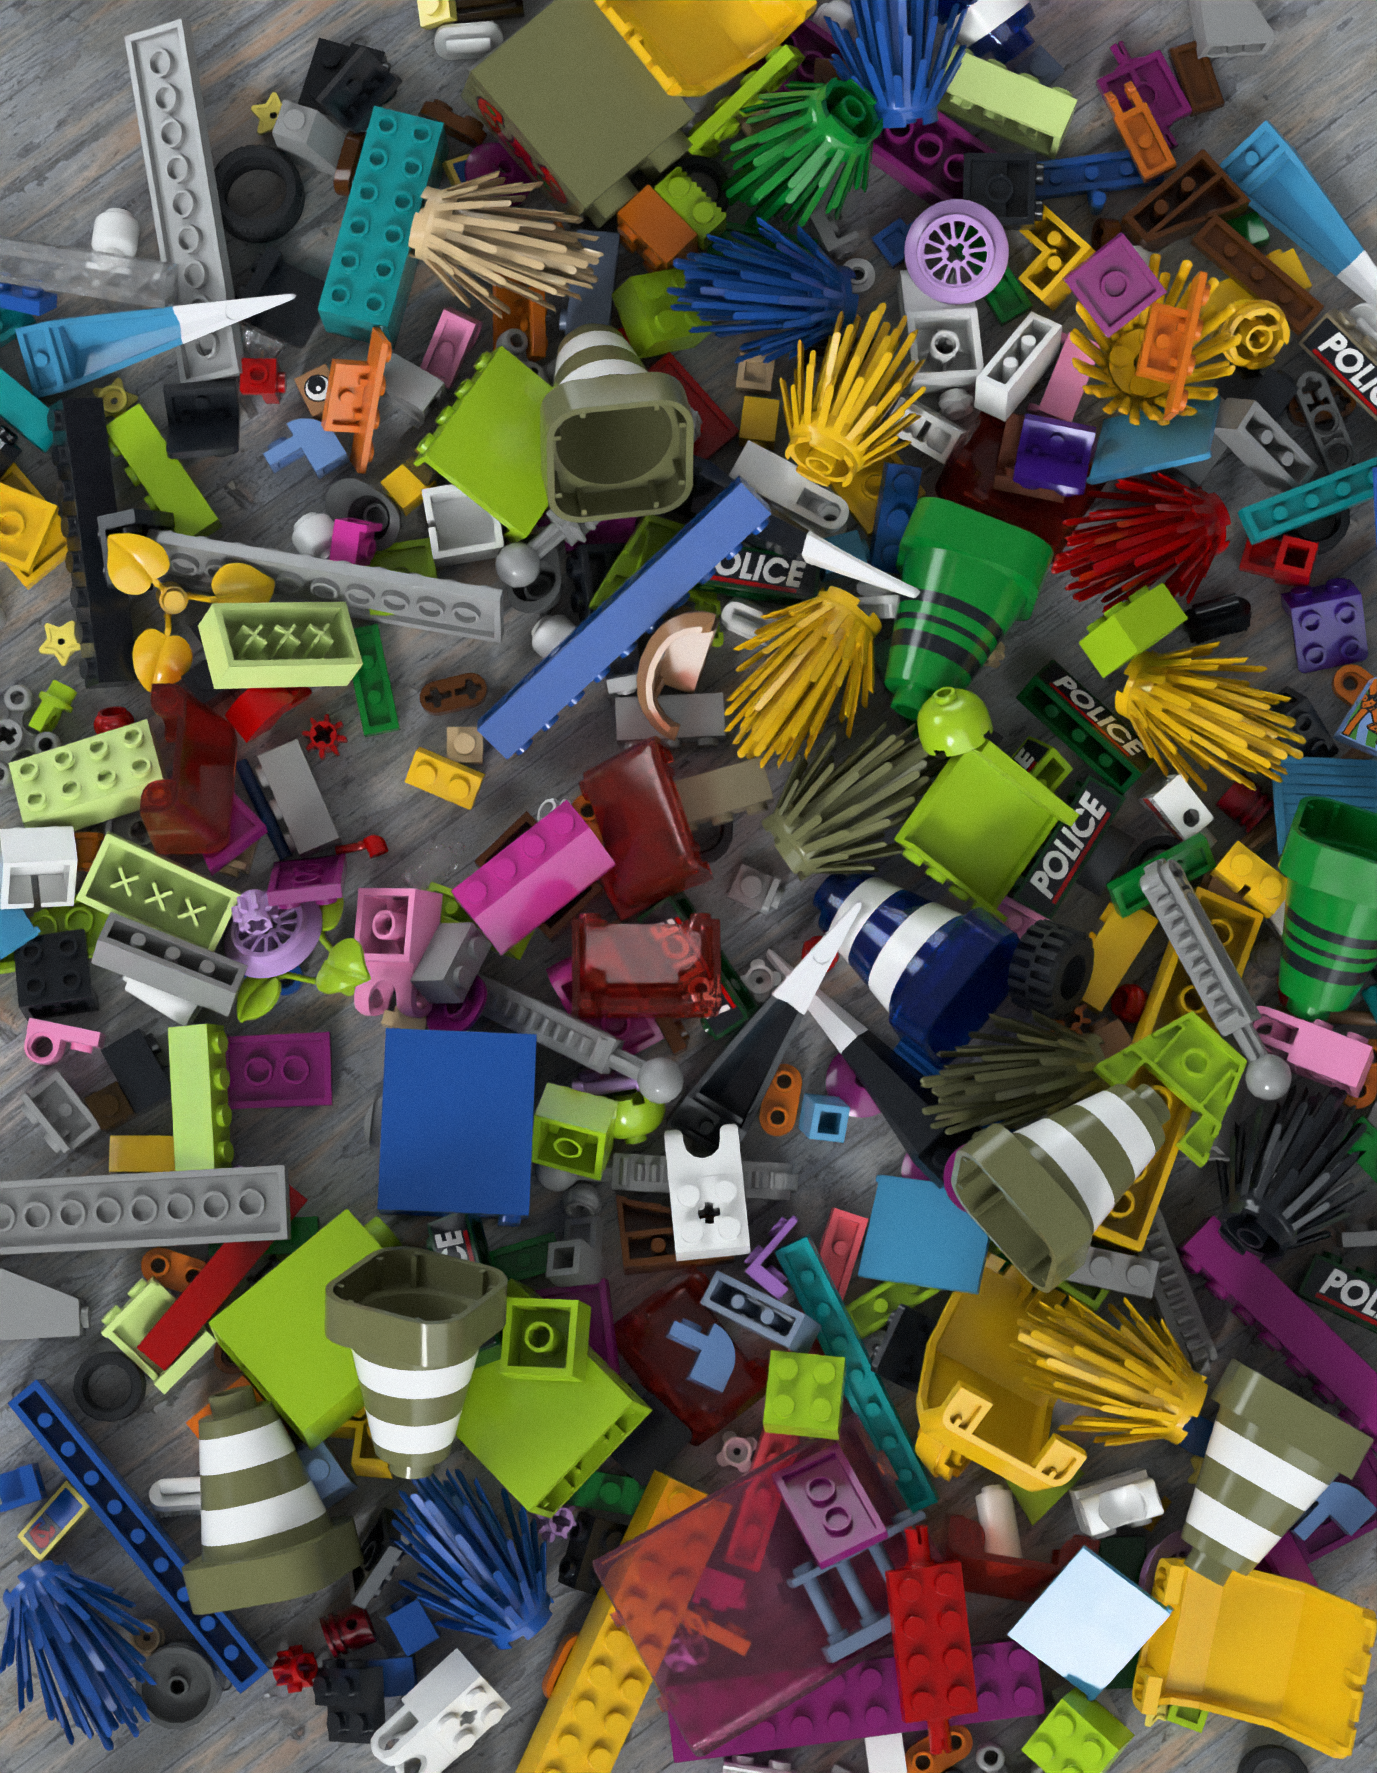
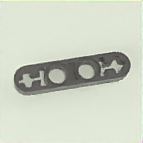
(1336, 434)

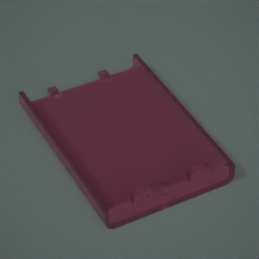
(714, 1600)

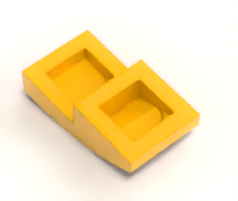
(141, 1153)

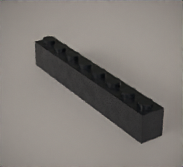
(86, 493)

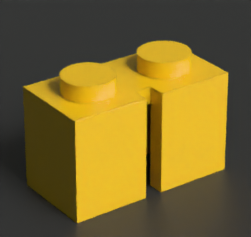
(1244, 867)

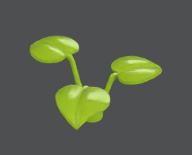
(338, 973)

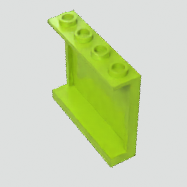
(492, 442)
(981, 825)

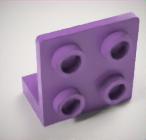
(769, 1279)

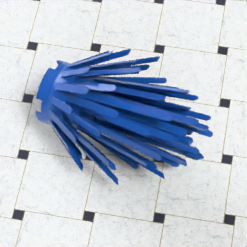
(899, 57)
(767, 290)
(483, 1574)
(80, 1647)

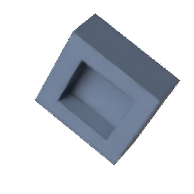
(1042, 66)

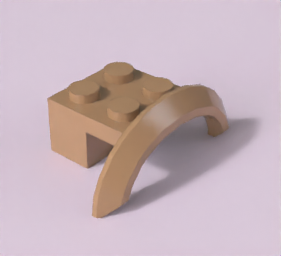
(674, 659)

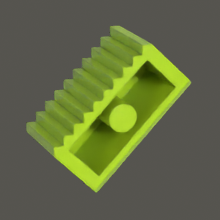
(692, 205)

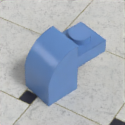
(308, 440)
(714, 1353)
(1340, 1503)

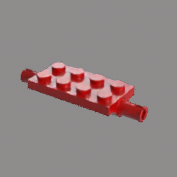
(931, 1640)

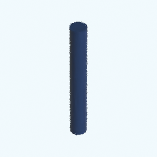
(263, 809)

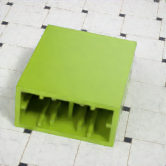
(280, 1330)
(545, 1433)

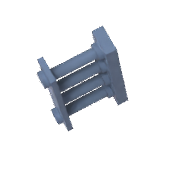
(872, 1622)

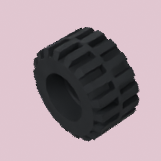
(1051, 969)

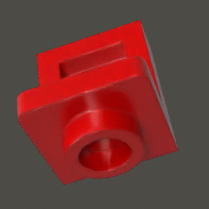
(263, 378)

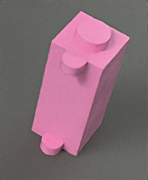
(1065, 384)

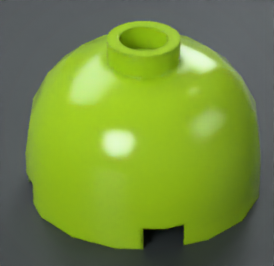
(953, 722)
(635, 1116)

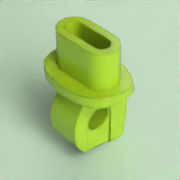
(54, 701)

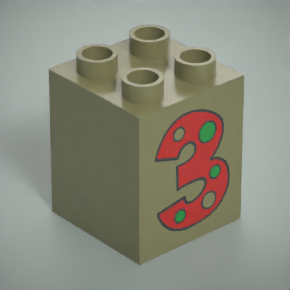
(578, 110)

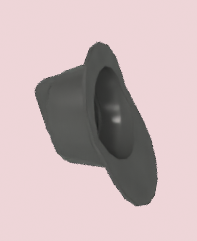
(361, 501)
(544, 591)

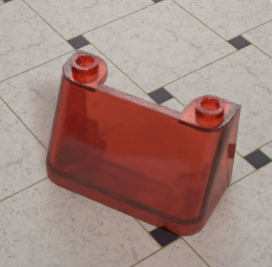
(970, 478)
(196, 805)
(644, 824)
(645, 968)
(665, 1364)
(1000, 1574)

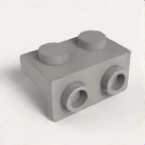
(60, 1113)

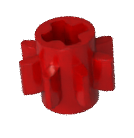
(321, 746)
(295, 1668)

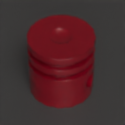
(1245, 804)
(340, 1633)

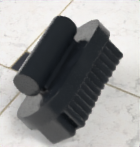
(1217, 618)

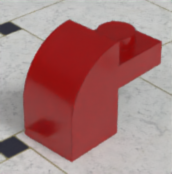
(1285, 561)
(261, 708)

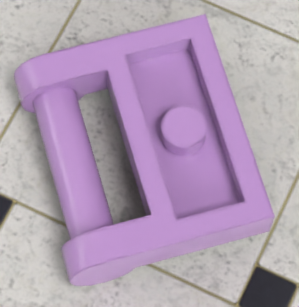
(601, 1084)

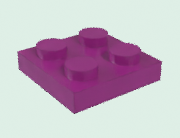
(1114, 285)

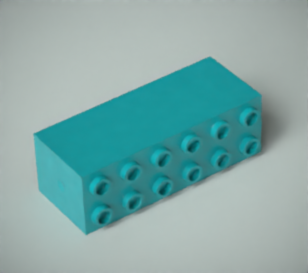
(370, 261)

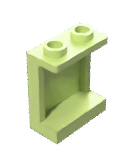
(133, 1321)

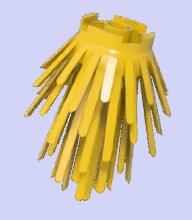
(842, 421)
(804, 674)
(1208, 711)
(1115, 1373)

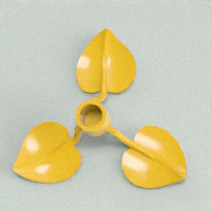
(135, 564)

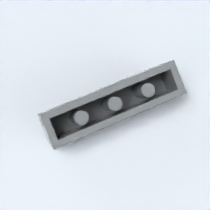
(169, 964)

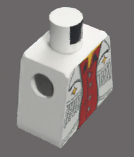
(1168, 802)

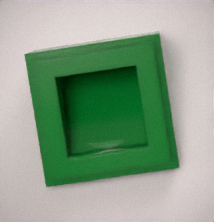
(1251, 228)

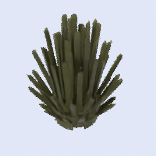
(848, 804)
(1017, 1080)

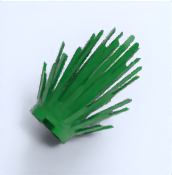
(831, 128)

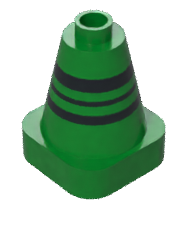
(972, 588)
(1328, 906)

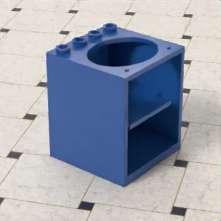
(457, 1124)

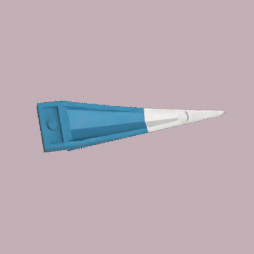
(1297, 205)
(87, 347)

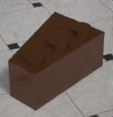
(1184, 204)
(649, 1239)

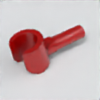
(374, 844)

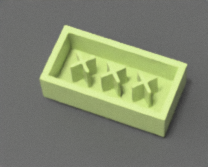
(1008, 104)
(279, 644)
(88, 778)
(158, 892)

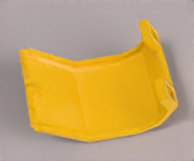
(703, 42)
(976, 1395)
(1259, 1654)

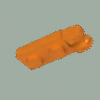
(1141, 135)

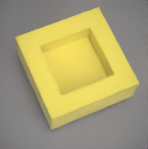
(436, 13)

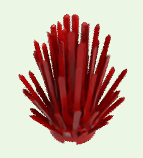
(1178, 531)

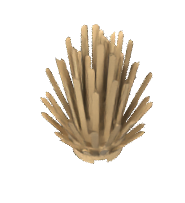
(485, 233)

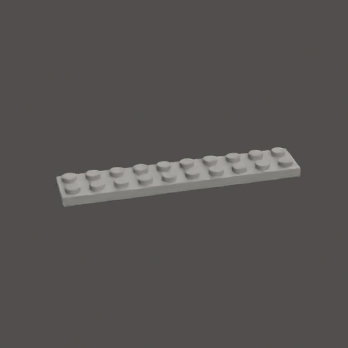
(184, 188)
(412, 598)
(145, 1210)

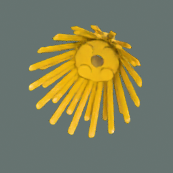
(1123, 350)

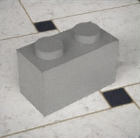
(451, 962)

